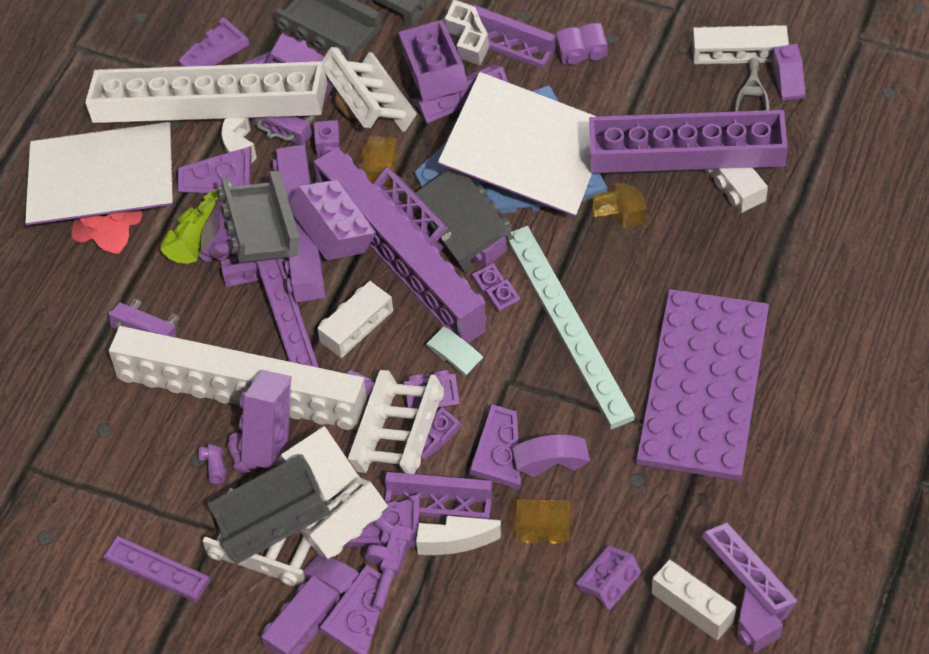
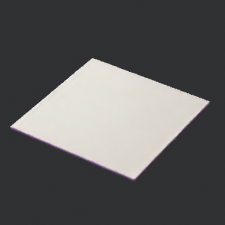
(522, 144)
(99, 173)

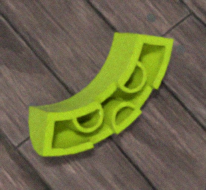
(185, 241)

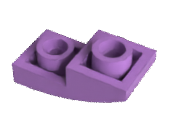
(495, 288)
(441, 430)
(331, 572)

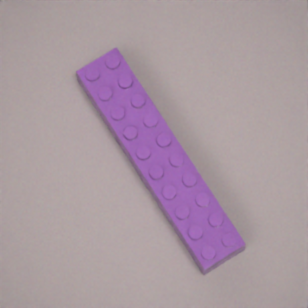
(407, 252)

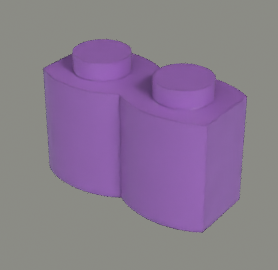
(581, 43)

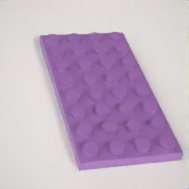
(703, 385)

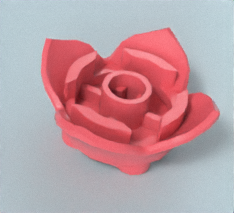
(107, 230)

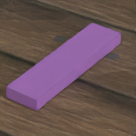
(156, 569)

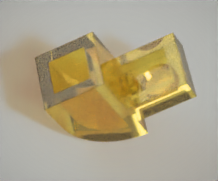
(623, 200)

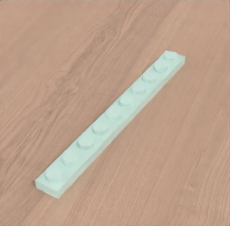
(570, 329)

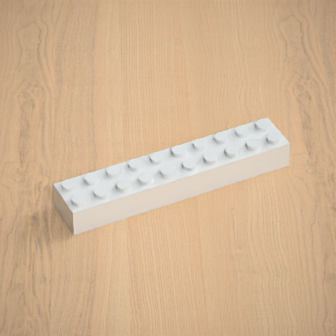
(207, 92)
(227, 373)

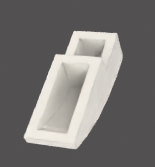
(457, 535)

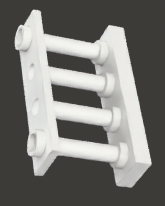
(358, 97)
(379, 409)
(288, 574)

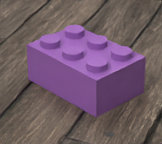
(331, 219)
(265, 419)

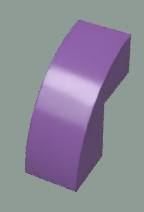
(546, 451)

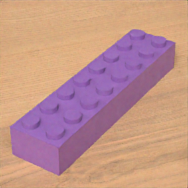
(688, 141)

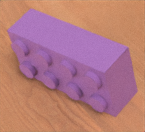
(433, 60)

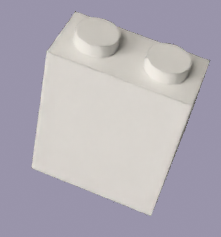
(327, 461)

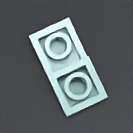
(454, 350)

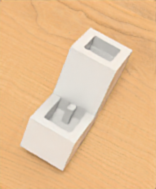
(233, 132)

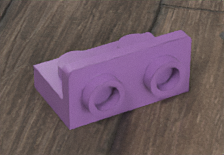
(448, 382)
(610, 576)

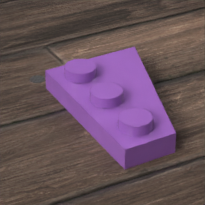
(216, 46)
(207, 174)
(495, 454)
(397, 513)
(354, 617)

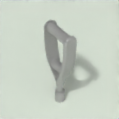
(753, 86)

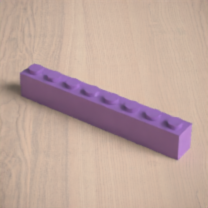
(305, 269)

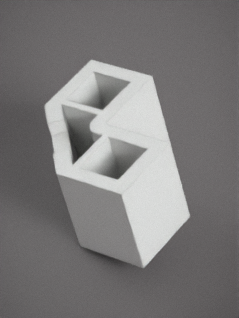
(465, 22)

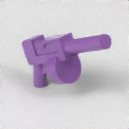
(389, 558)

